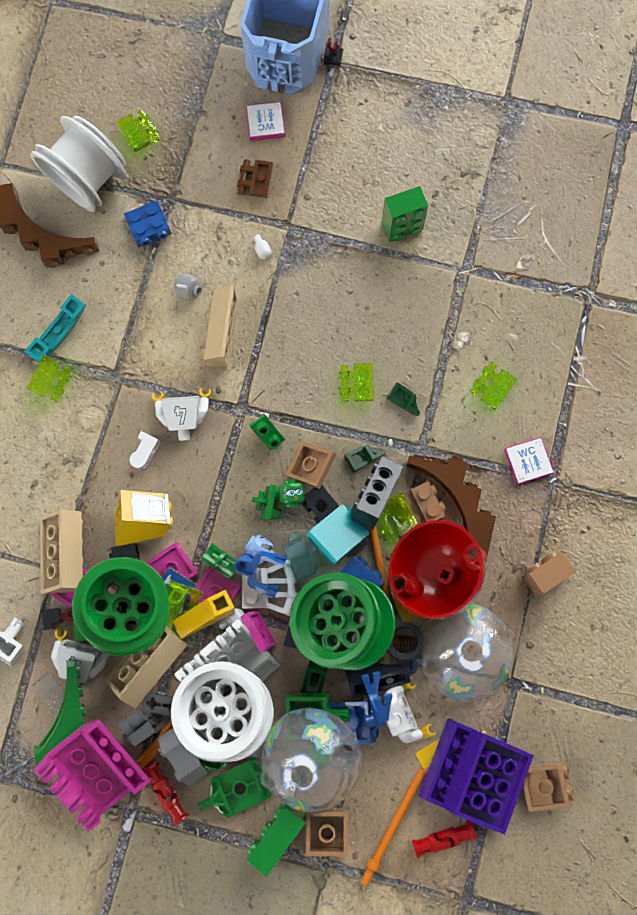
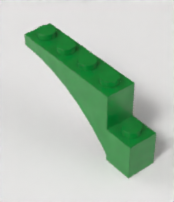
(69, 714)

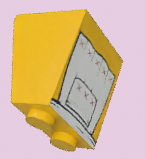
(141, 517)

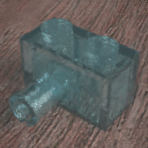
(302, 556)

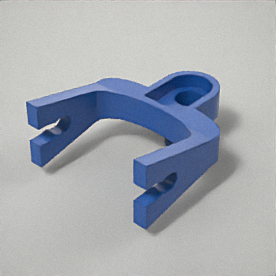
(248, 566)
(380, 712)

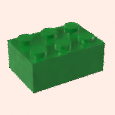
(404, 214)
(275, 838)

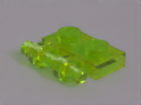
(133, 133)
(43, 376)
(363, 382)
(497, 390)
(401, 515)

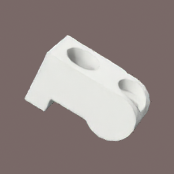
(145, 451)

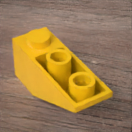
(204, 614)

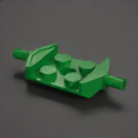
(223, 789)

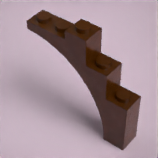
(32, 236)
(466, 496)

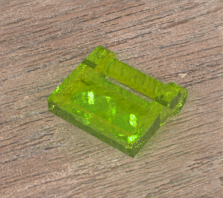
(177, 594)

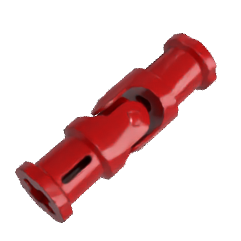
(161, 787)
(456, 835)

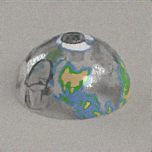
(461, 674)
(307, 743)

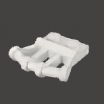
(254, 599)

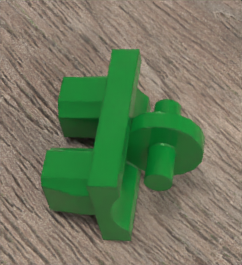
(267, 432)
(266, 502)
(220, 561)

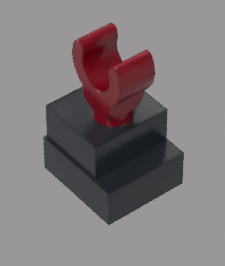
(333, 53)
(53, 617)

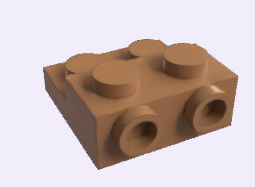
(310, 465)
(424, 503)
(548, 787)

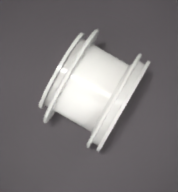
(80, 161)
(189, 706)

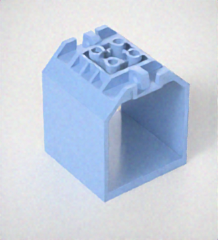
(276, 60)

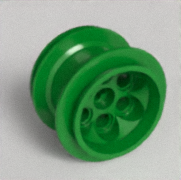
(94, 589)
(316, 625)

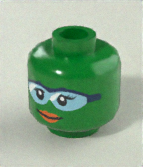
(291, 493)

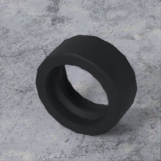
(418, 645)

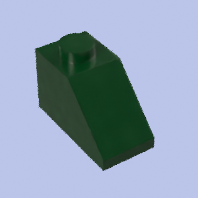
(314, 678)

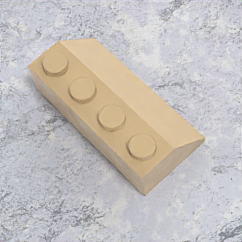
(220, 327)
(61, 542)
(139, 673)

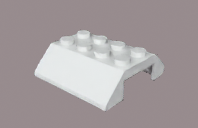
(233, 647)

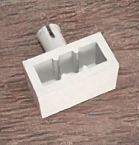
(9, 648)

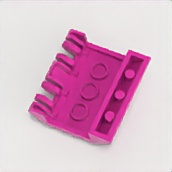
(91, 772)

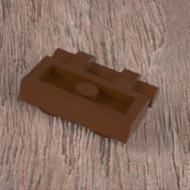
(260, 180)

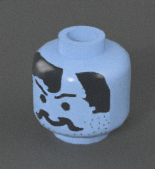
(257, 544)

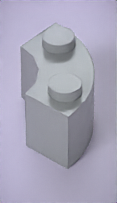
(186, 765)

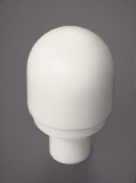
(262, 248)
(231, 619)

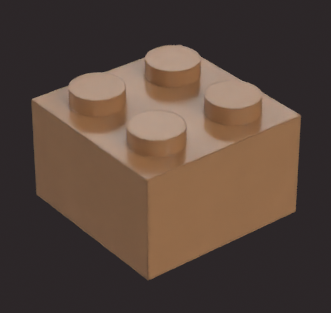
(550, 573)
(327, 833)

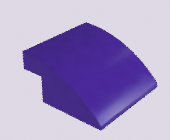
(475, 776)

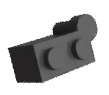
(139, 727)

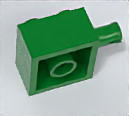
(321, 701)

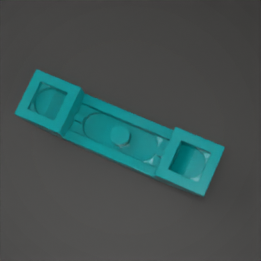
(58, 330)

